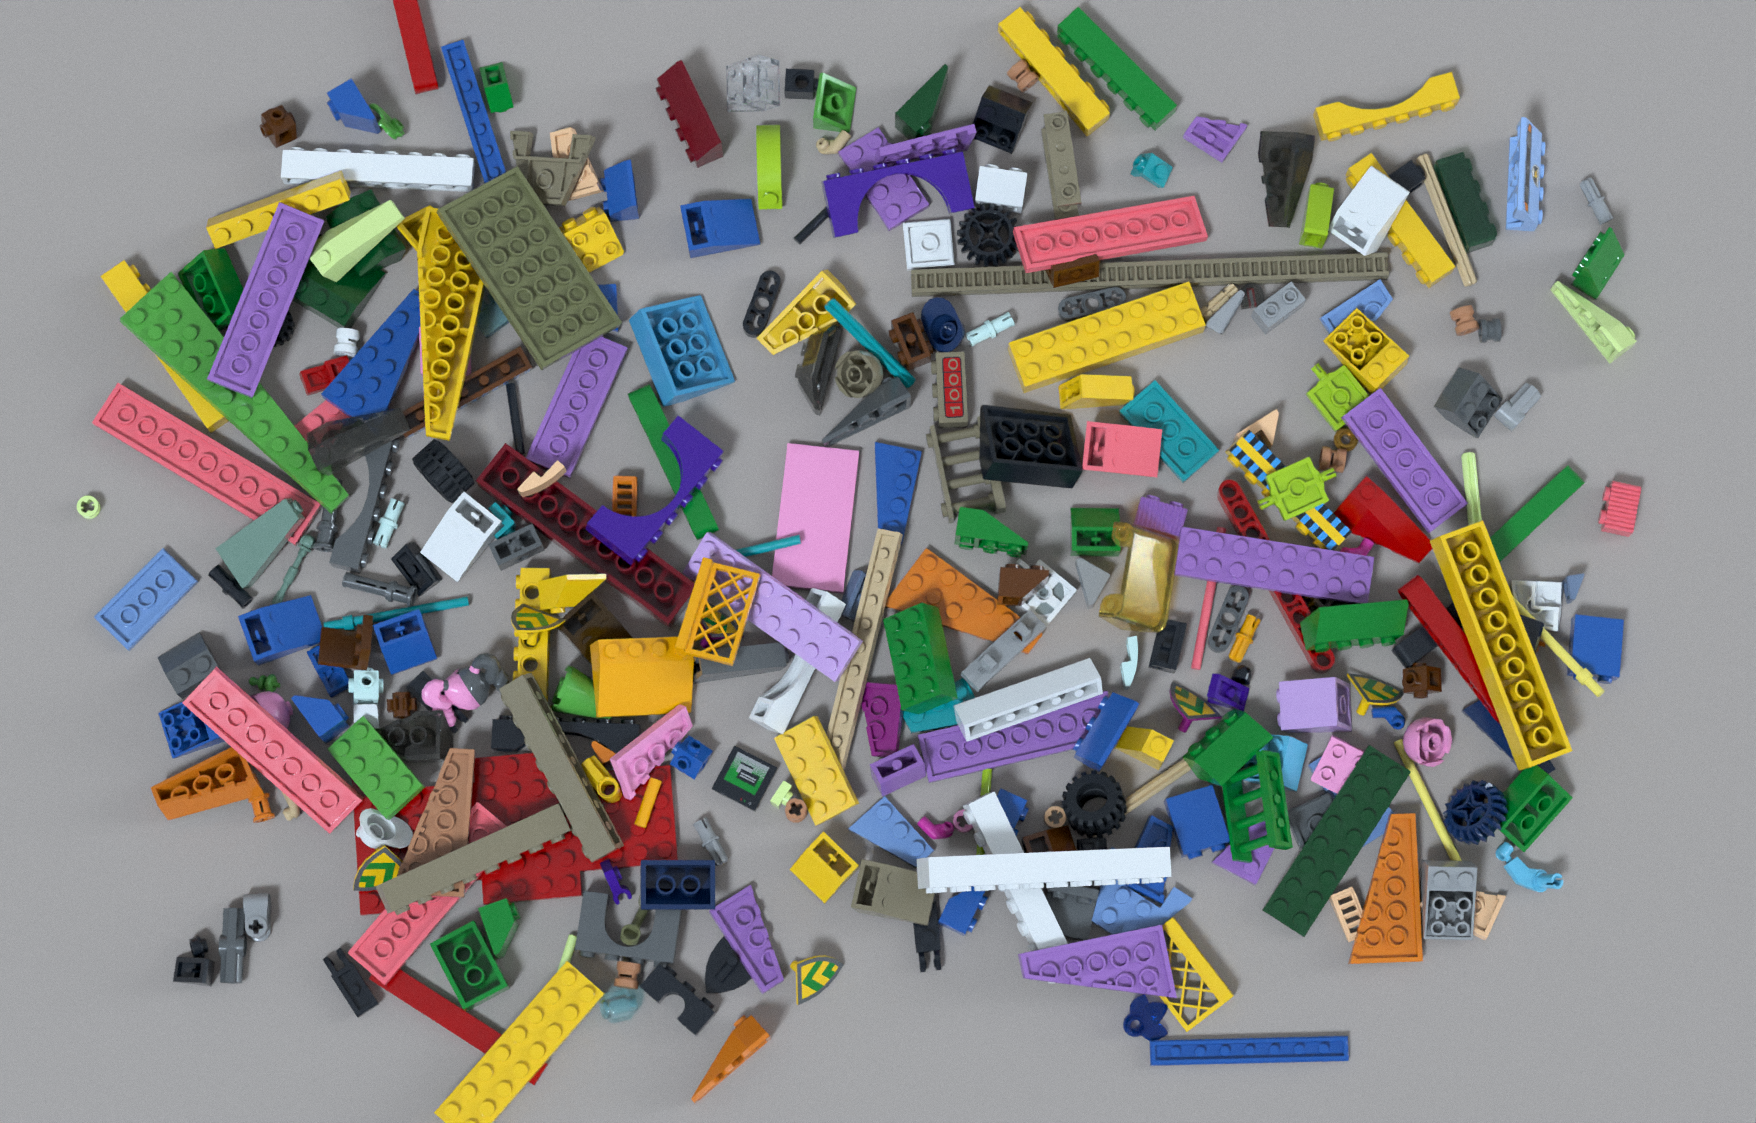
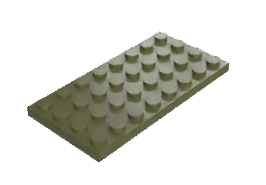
(529, 268)

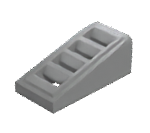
(1224, 315)

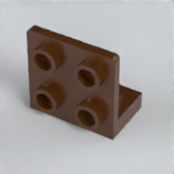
(346, 647)

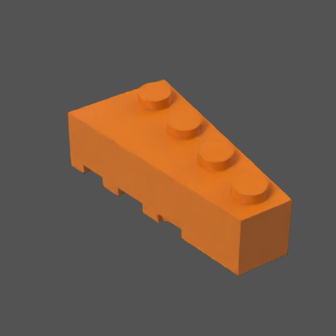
(207, 785)

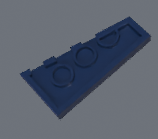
(1494, 731)

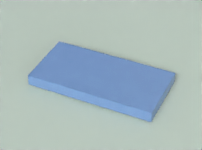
(145, 599)

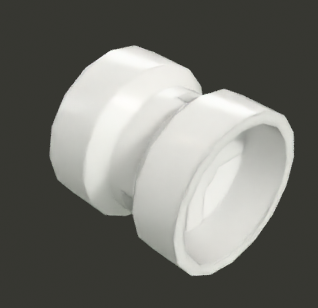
(346, 342)

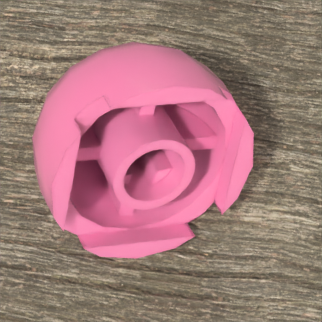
(275, 706)
(1427, 741)

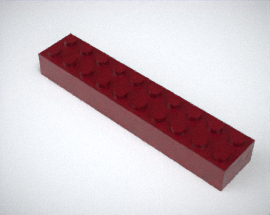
(564, 519)

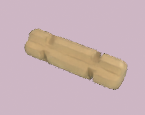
(1218, 301)

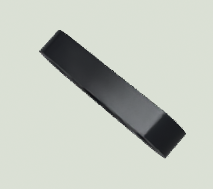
(761, 322)

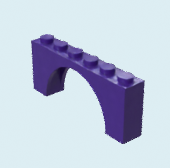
(944, 173)
(631, 535)

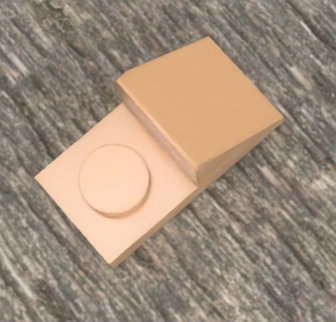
(1264, 427)

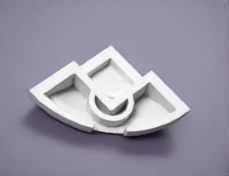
(1541, 600)

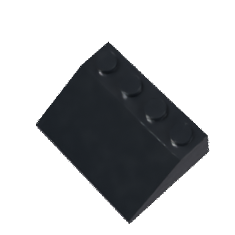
(1028, 447)

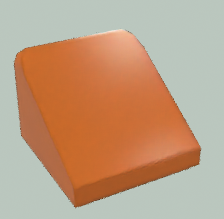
(602, 753)

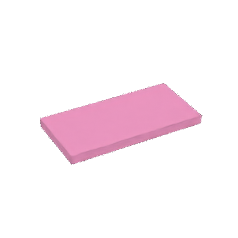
(819, 508)

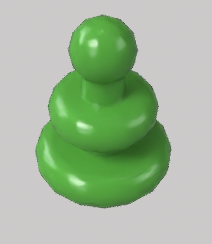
(265, 683)

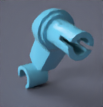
(1529, 878)

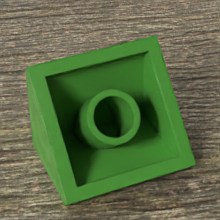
(833, 104)

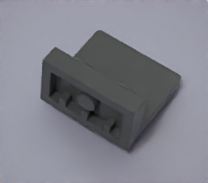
(1073, 909)

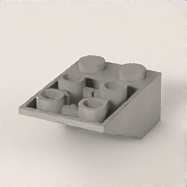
(1448, 899)

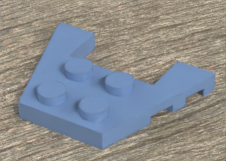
(1123, 910)

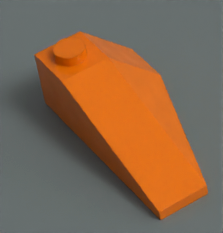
(740, 1045)

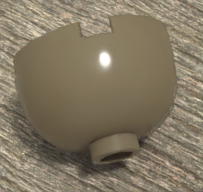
(858, 373)

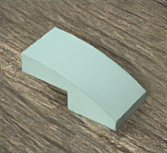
(1129, 668)

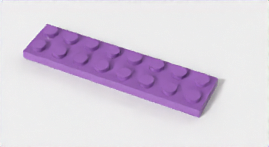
(265, 300)
(1274, 566)
(950, 756)

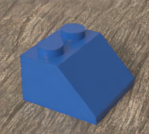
(351, 108)
(621, 192)
(323, 716)

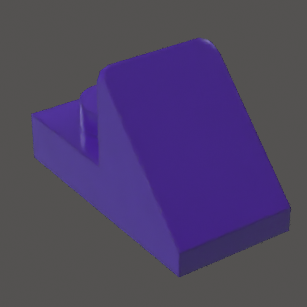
(1227, 693)

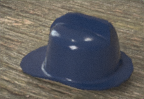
(942, 325)

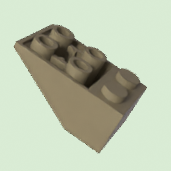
(891, 893)

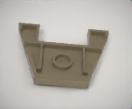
(551, 177)

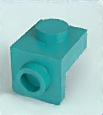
(1151, 169)
(504, 515)

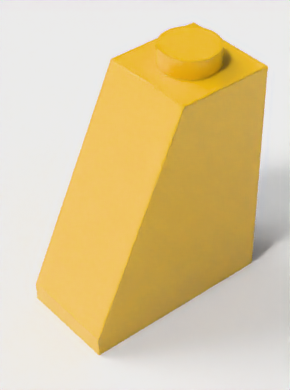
(1095, 391)
(1145, 745)

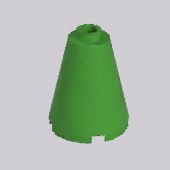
(575, 694)

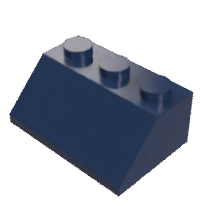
(677, 884)

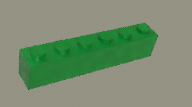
(1116, 69)

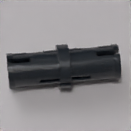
(230, 586)

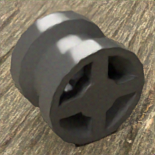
(1489, 330)

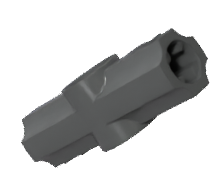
(232, 945)

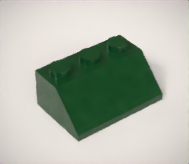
(386, 252)

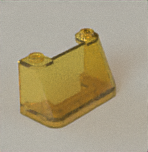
(1146, 580)

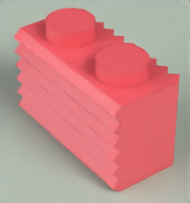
(1620, 508)

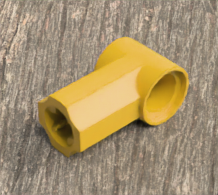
(600, 779)

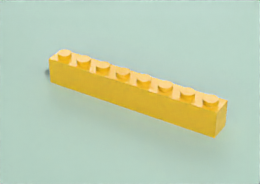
(128, 291)

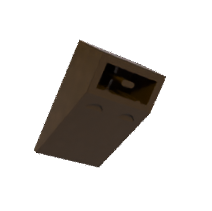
(591, 622)

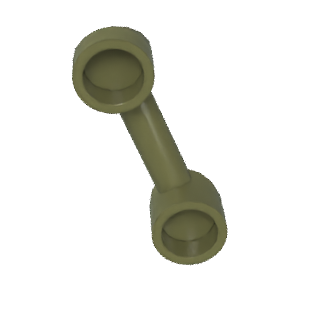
(631, 932)

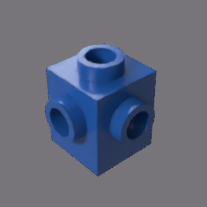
(690, 756)

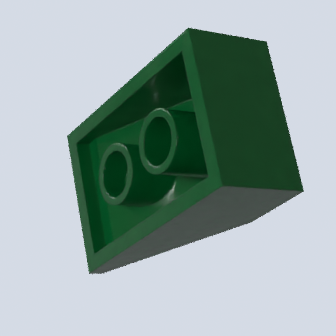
(919, 112)

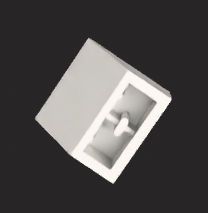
(1001, 188)

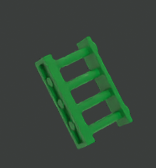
(1274, 806)

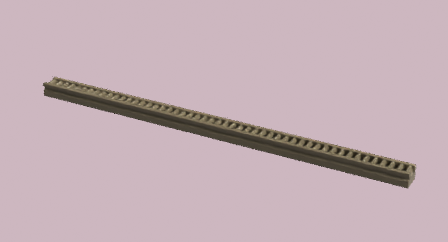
(1156, 274)

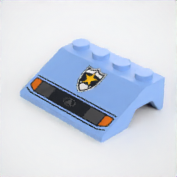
(1524, 178)

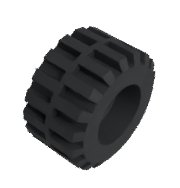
(443, 470)
(1090, 787)

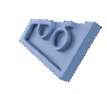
(1370, 302)

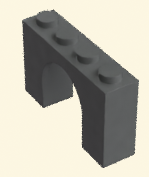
(594, 939)

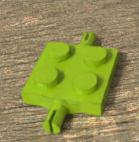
(1335, 394)
(1296, 488)

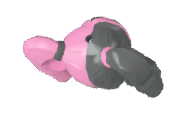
(465, 687)

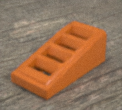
(625, 480)

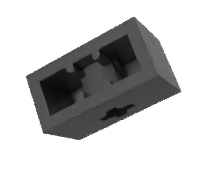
(516, 547)

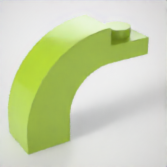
(769, 166)

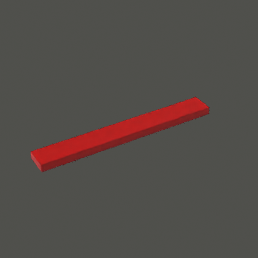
(444, 1013)

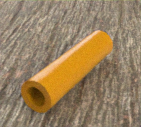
(647, 802)

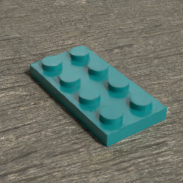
(1182, 443)

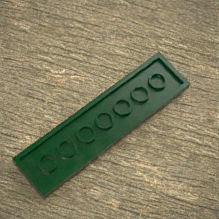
(1336, 840)

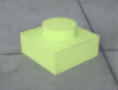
(782, 795)

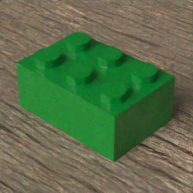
(469, 966)

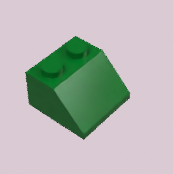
(500, 924)

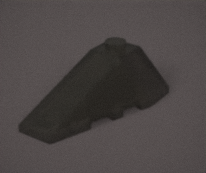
(1285, 164)
(349, 439)
(420, 737)

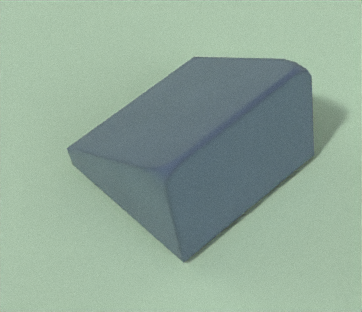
(1571, 586)

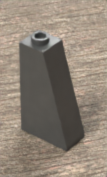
(748, 661)

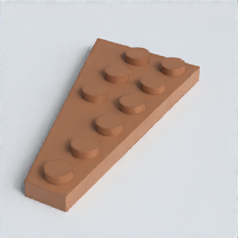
(446, 817)

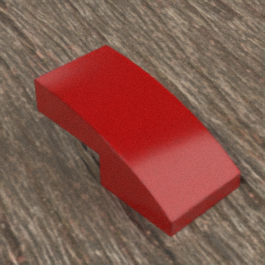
(319, 377)

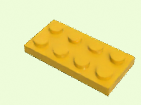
(816, 770)

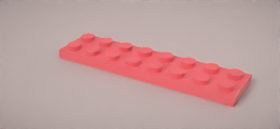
(1110, 233)
(272, 750)
(396, 937)

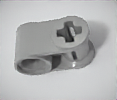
(257, 911)

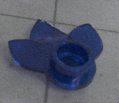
(1149, 1019)

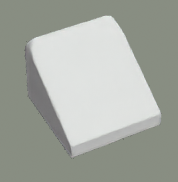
(370, 711)

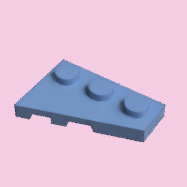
(892, 832)

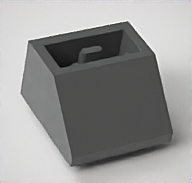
(1468, 402)

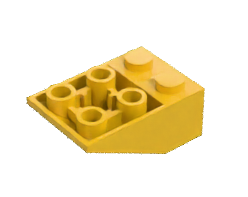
(1366, 351)

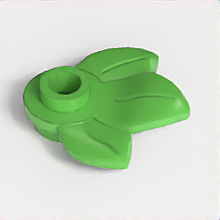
(392, 127)

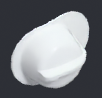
(378, 831)

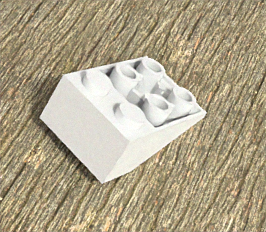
(1369, 212)
(461, 536)

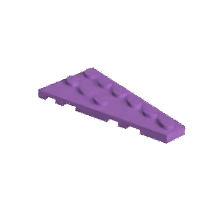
(1119, 962)

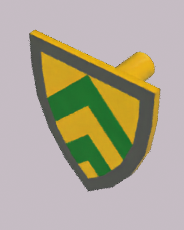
(531, 621)
(1374, 692)
(377, 869)
(814, 976)

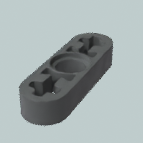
(1072, 301)
(1240, 605)

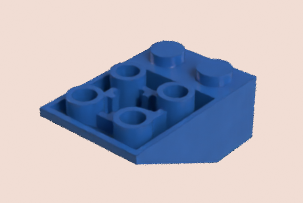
(719, 226)
(281, 629)
(186, 731)

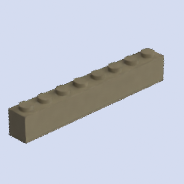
(561, 767)
(472, 859)

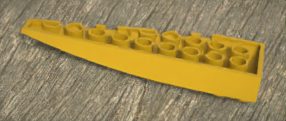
(448, 320)

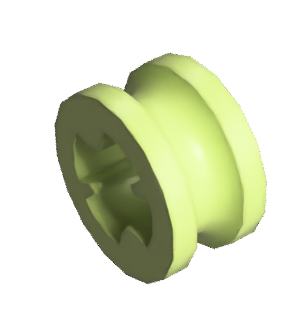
(89, 514)

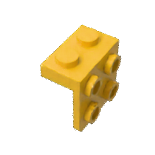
(592, 238)

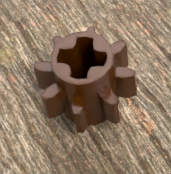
(401, 705)

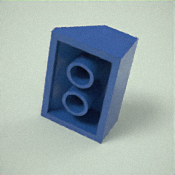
(1105, 730)

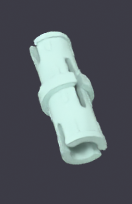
(990, 329)
(388, 523)

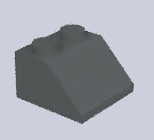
(188, 664)

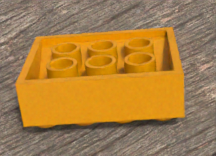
(640, 676)

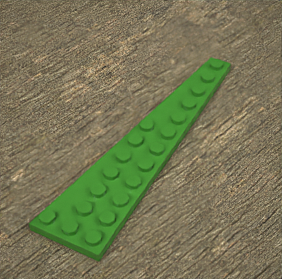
(188, 343)

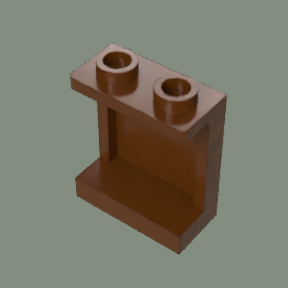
(1074, 271)

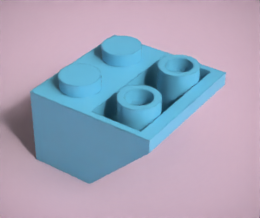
(1292, 757)

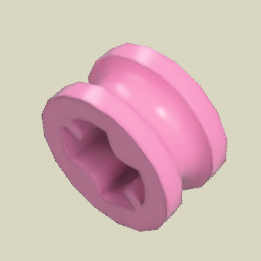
(966, 828)

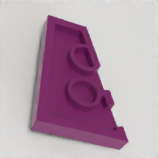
(883, 718)

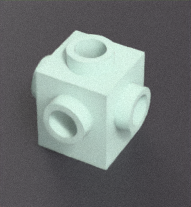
(365, 686)

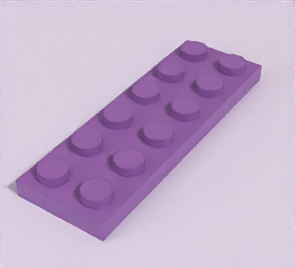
(576, 404)
(1404, 460)

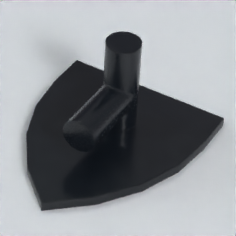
(724, 969)

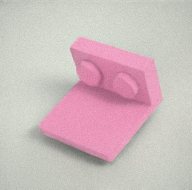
(1336, 764)

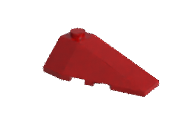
(1378, 518)

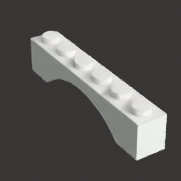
(778, 704)

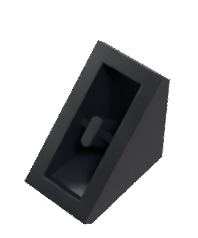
(194, 971)

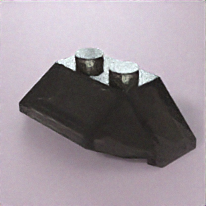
(818, 364)

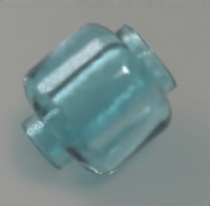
(618, 1006)

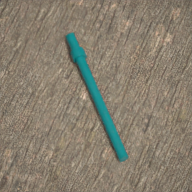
(349, 622)

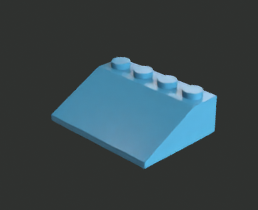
(681, 349)

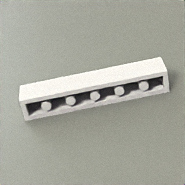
(1028, 699)

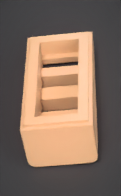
(1349, 892)

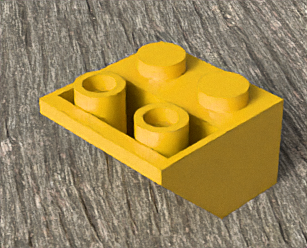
(824, 867)

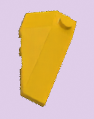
(806, 313)

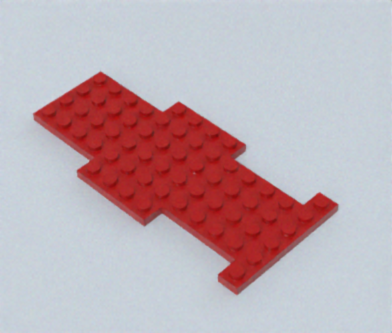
(516, 789)

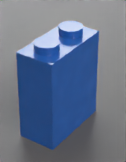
(1596, 646)
(1197, 822)

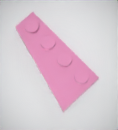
(647, 750)

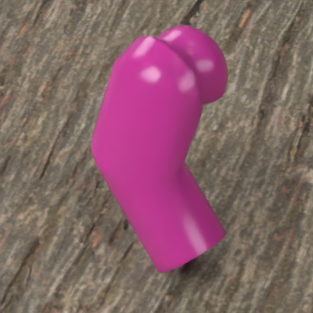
(1363, 549)
(936, 831)

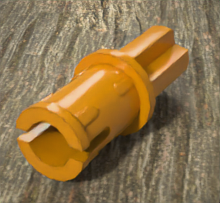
(1244, 638)

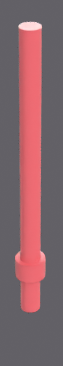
(1204, 620)

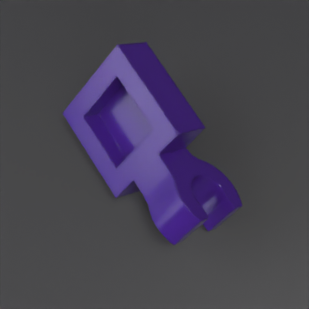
(613, 876)

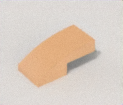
(536, 483)

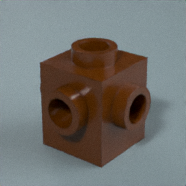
(278, 126)
(1421, 680)

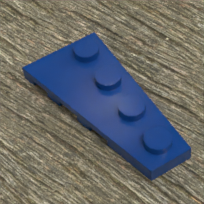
(895, 485)

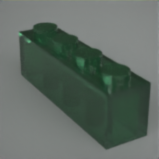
(1465, 202)

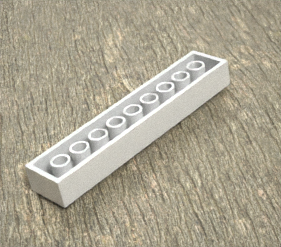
(1035, 869)

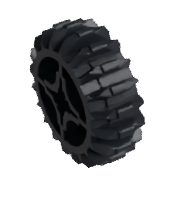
(981, 228)

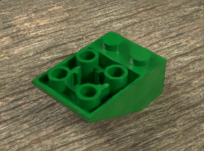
(1598, 264)
(983, 531)

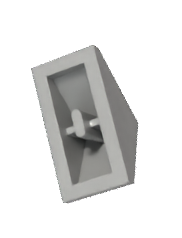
(1091, 580)

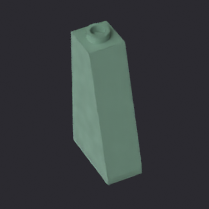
(259, 542)

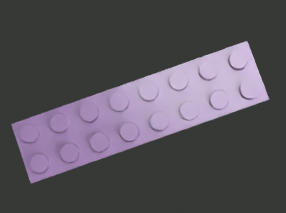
(781, 611)

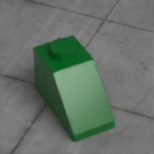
(496, 87)

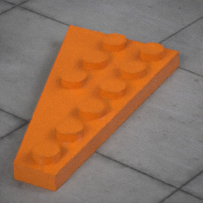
(960, 601)
(1391, 913)

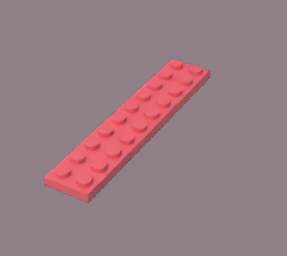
(198, 458)

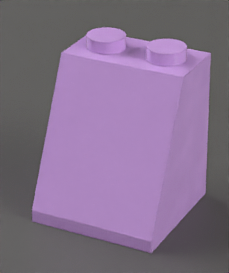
(1314, 705)

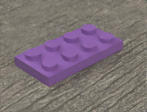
(892, 197)

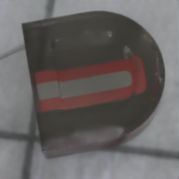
(1253, 297)

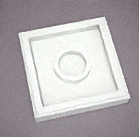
(928, 244)

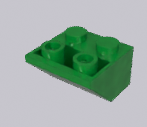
(1092, 532)

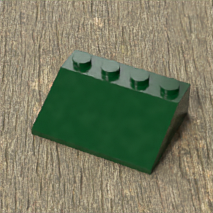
(336, 301)

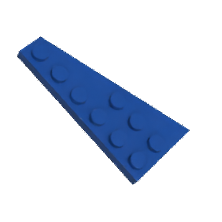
(378, 367)

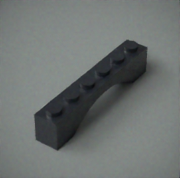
(614, 736)

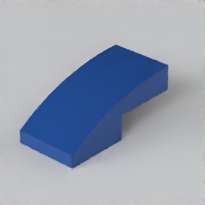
(333, 677)

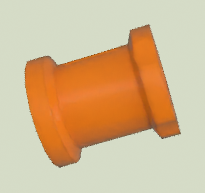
(266, 814)

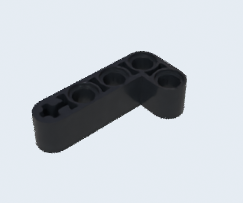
(1419, 643)

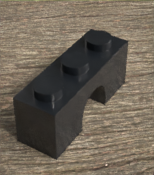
(663, 983)

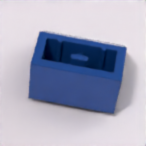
(405, 642)

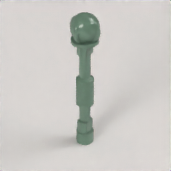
(306, 545)

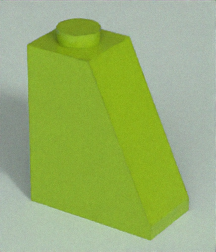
(1316, 215)

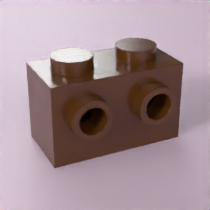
(908, 335)

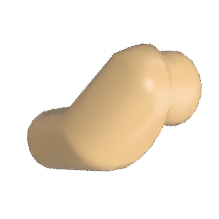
(833, 146)
(292, 811)

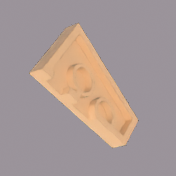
(588, 182)
(1485, 914)

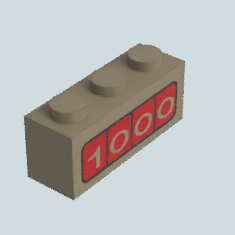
(950, 390)

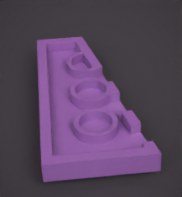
(956, 138)

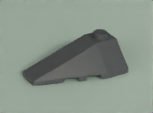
(878, 406)

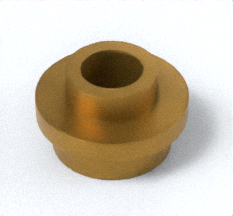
(1345, 432)

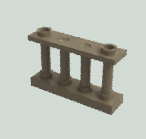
(1060, 165)
(994, 499)

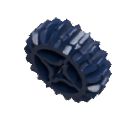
(1481, 817)

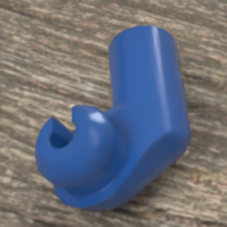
(1391, 714)

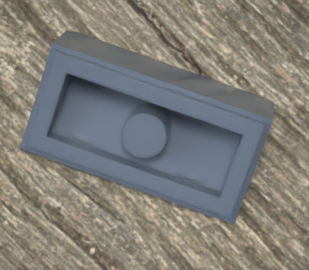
(853, 594)

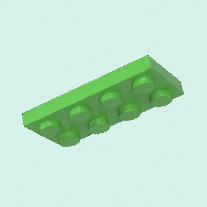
(376, 768)

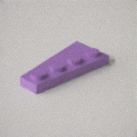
(745, 932)

